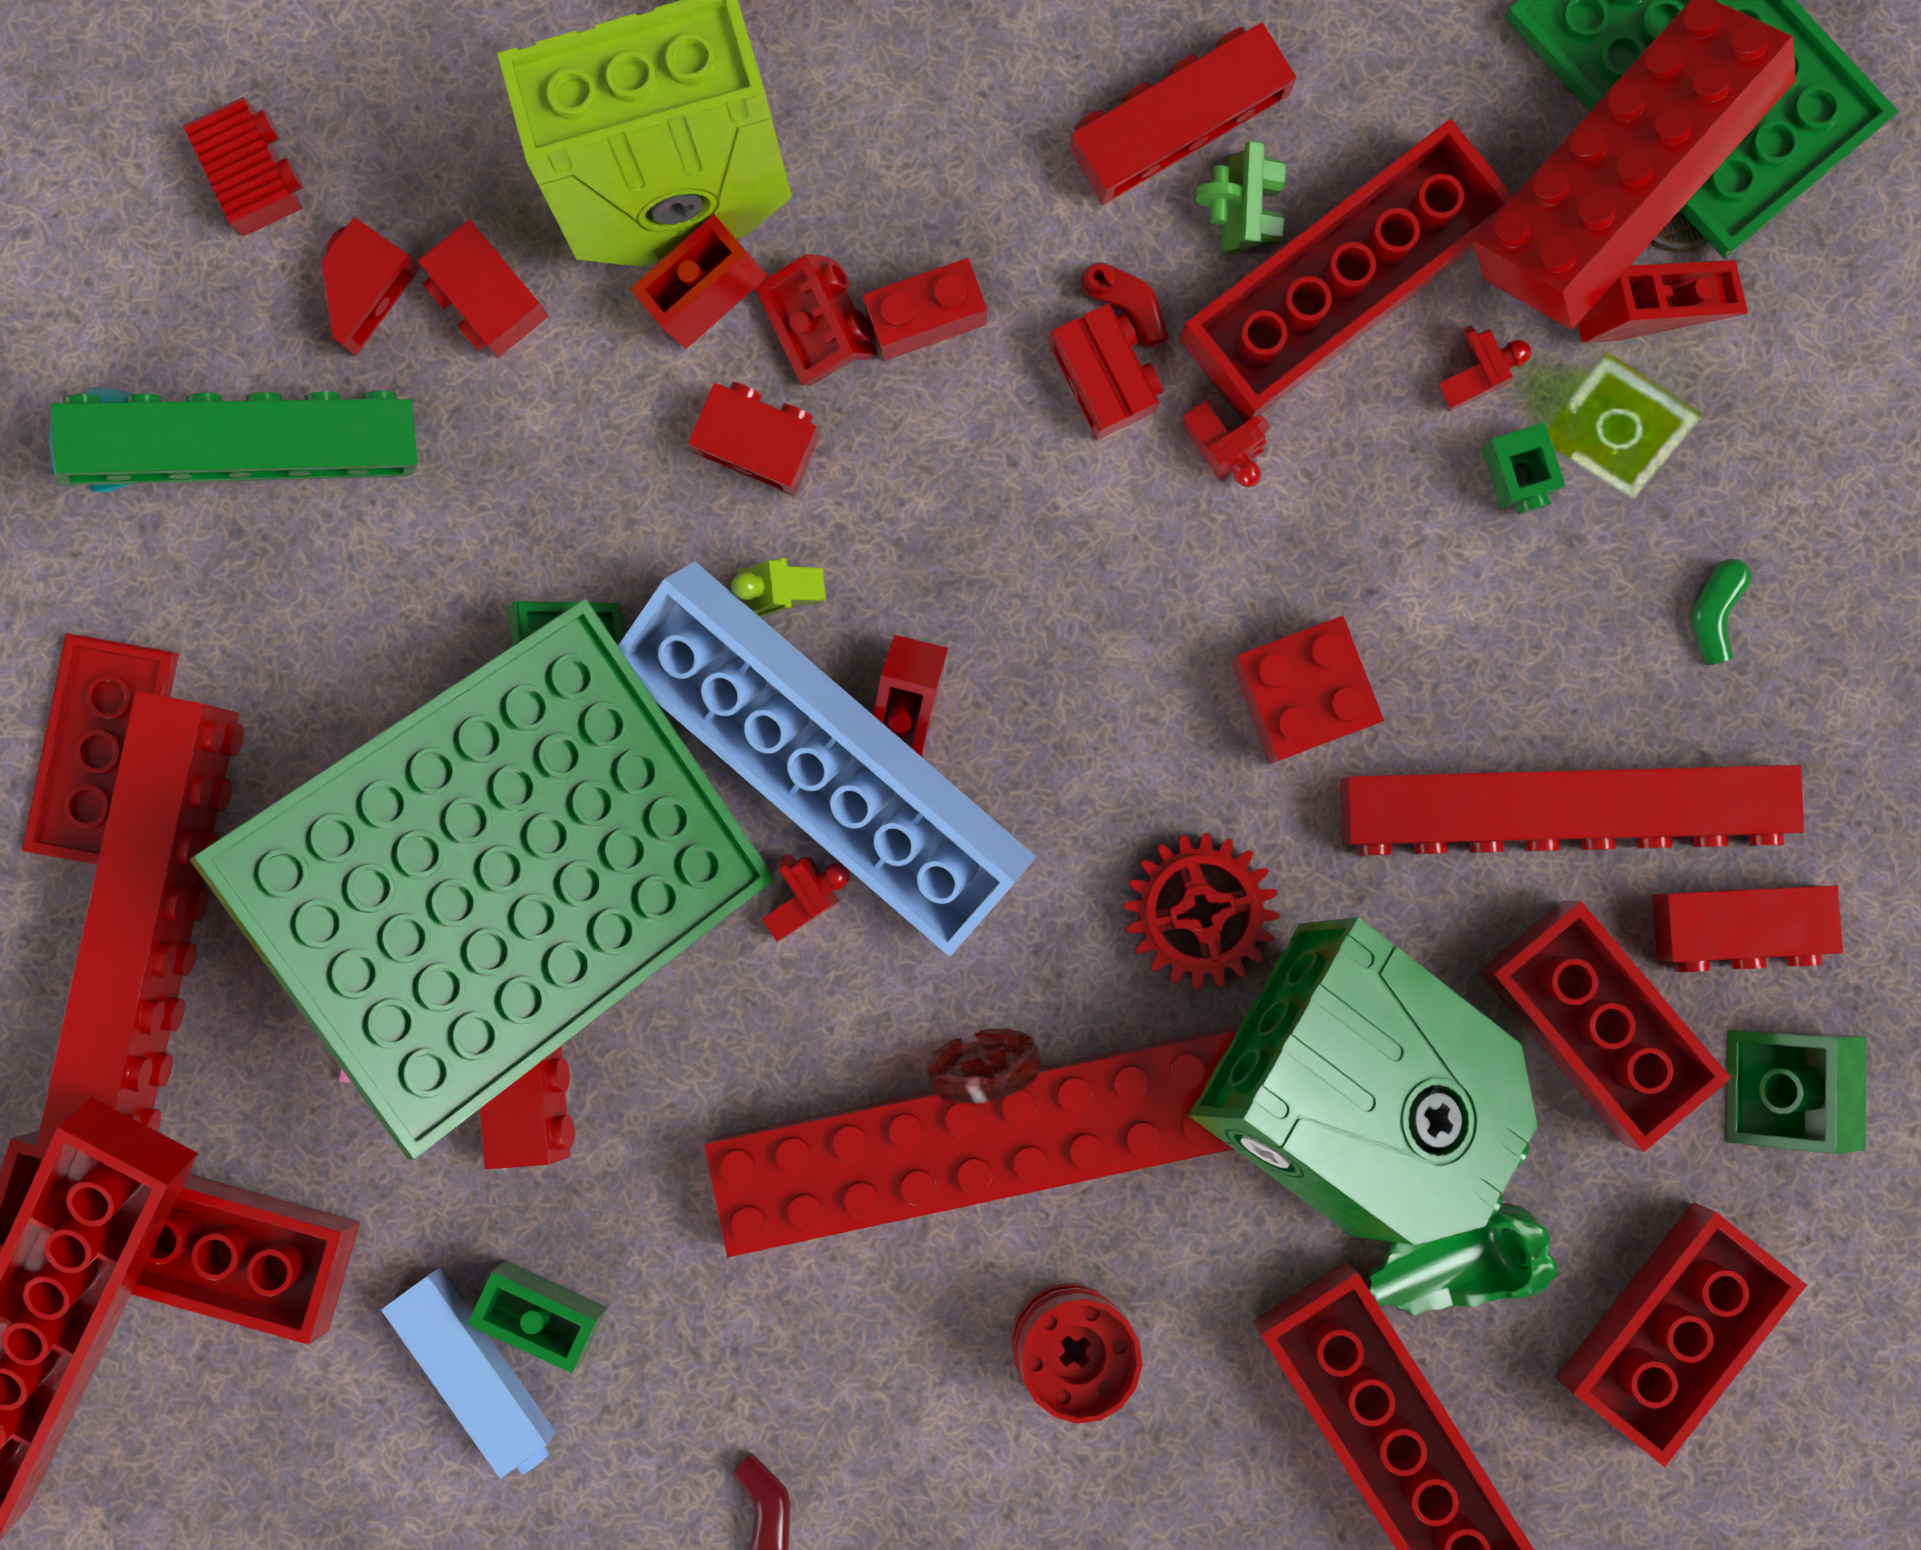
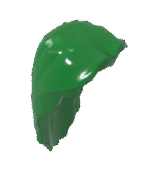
(1468, 1268)

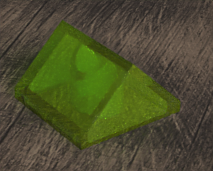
(1620, 424)

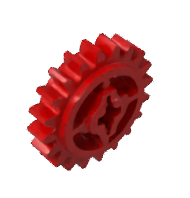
(1247, 899)

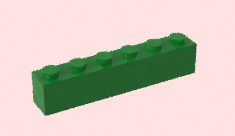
(232, 439)

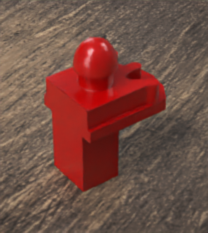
(1490, 371)
(1225, 450)
(812, 890)

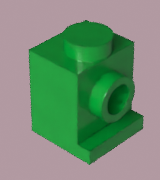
(1534, 452)

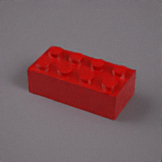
(1604, 1025)
(1680, 1332)

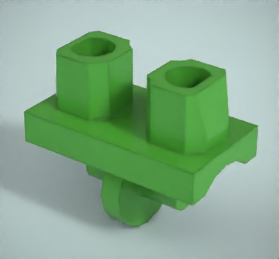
(1237, 199)

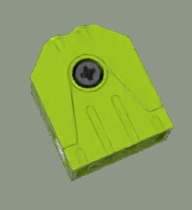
(648, 130)

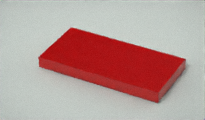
(87, 740)

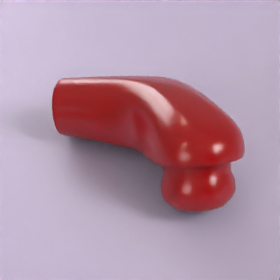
(1130, 296)

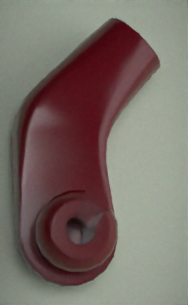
(770, 1505)

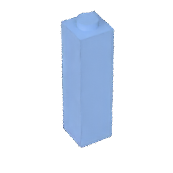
(471, 1375)

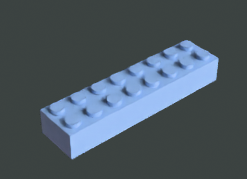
(822, 757)

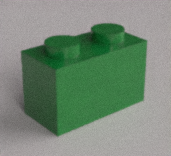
(537, 1316)

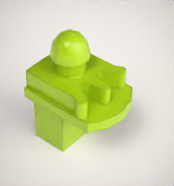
(776, 586)

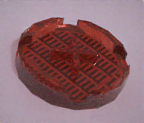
(986, 1068)

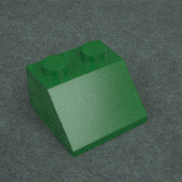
(1796, 1091)

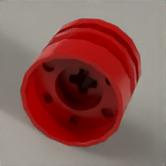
(1097, 1379)

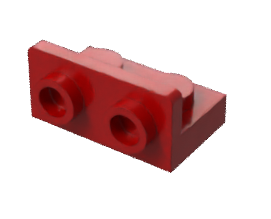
(815, 317)

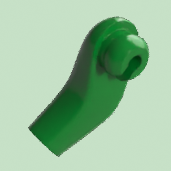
(1713, 607)

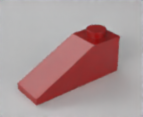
(1664, 299)

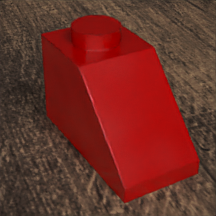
(362, 282)
(910, 689)

